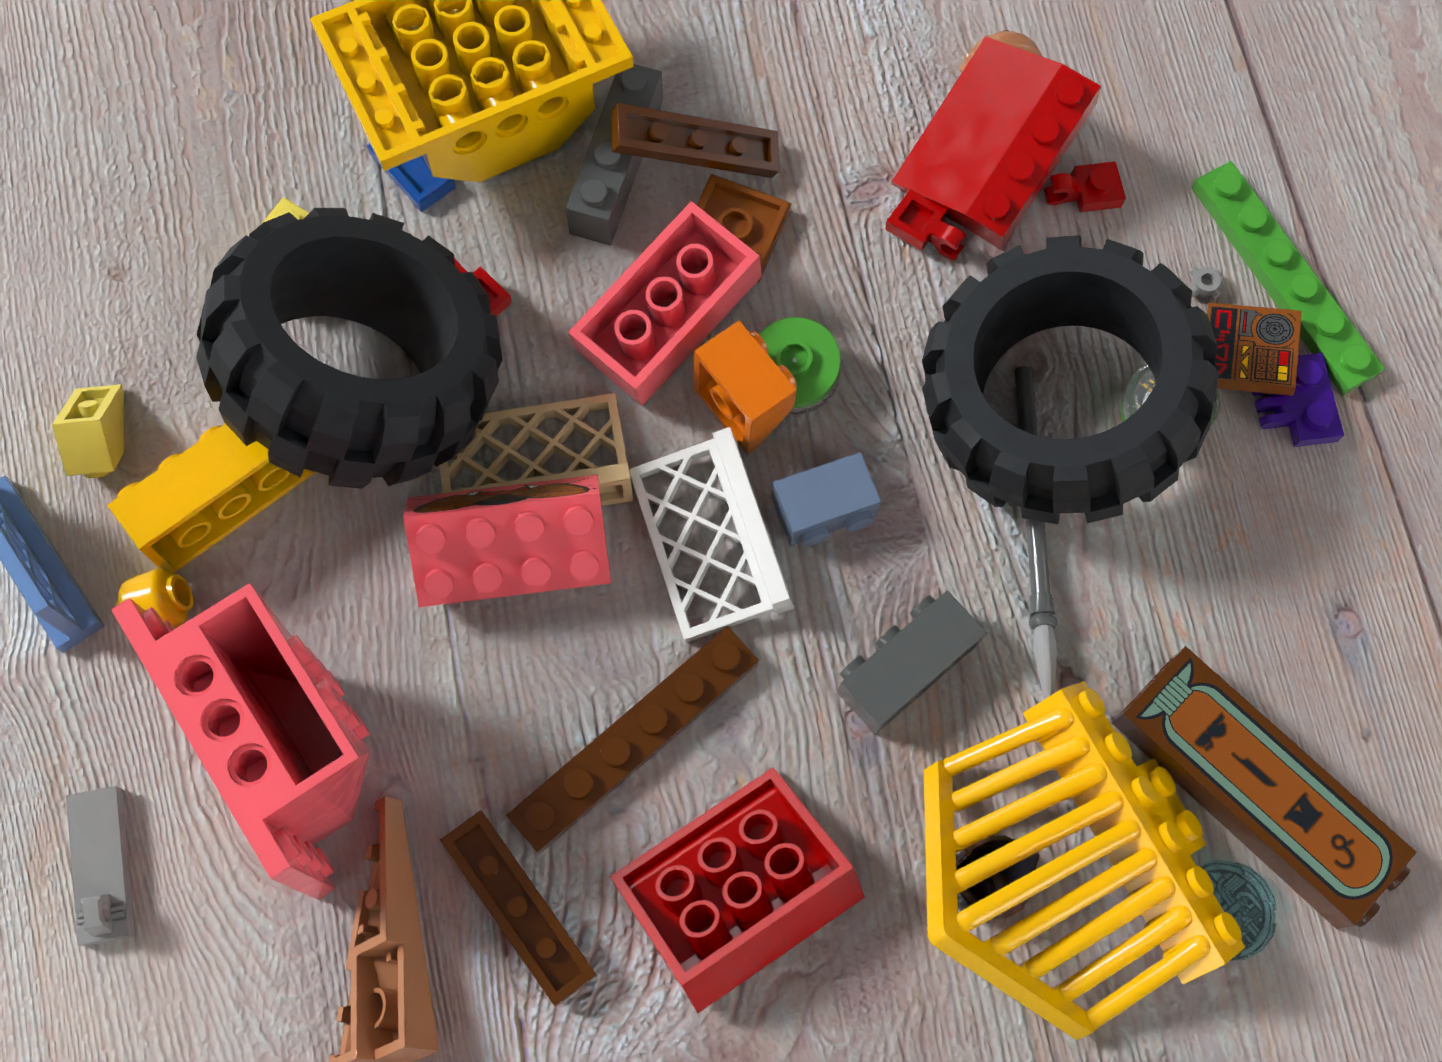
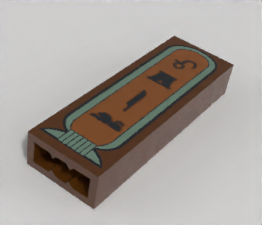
(1266, 791)

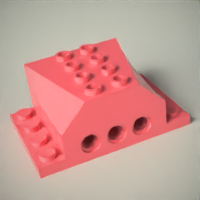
(262, 726)

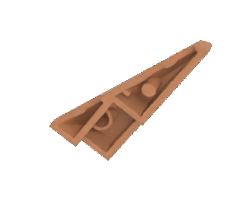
(390, 988)

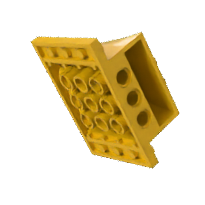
(470, 78)

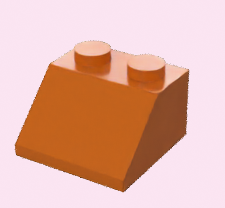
(743, 385)

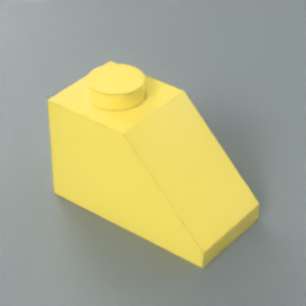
(91, 431)

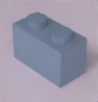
(826, 500)

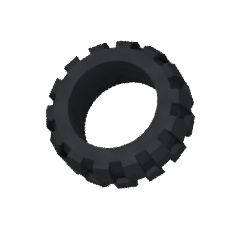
(1058, 289)
(325, 416)

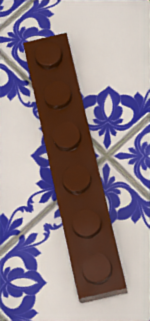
(632, 740)

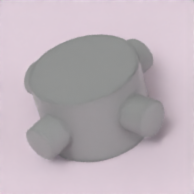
(1205, 283)

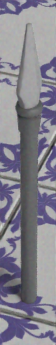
(1041, 600)

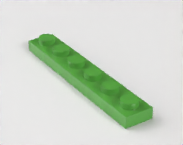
(1287, 276)

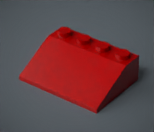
(998, 138)
(738, 888)

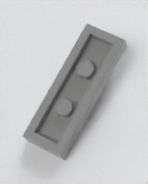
(100, 866)

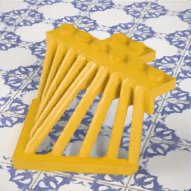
(1134, 824)

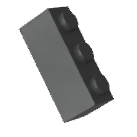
(909, 660)

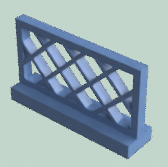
(42, 574)

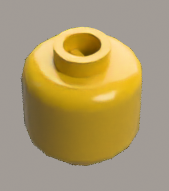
(161, 590)

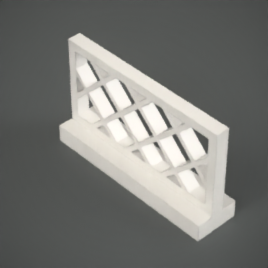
(748, 522)

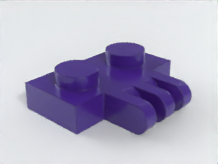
(1310, 411)

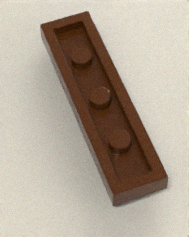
(694, 140)
(518, 908)

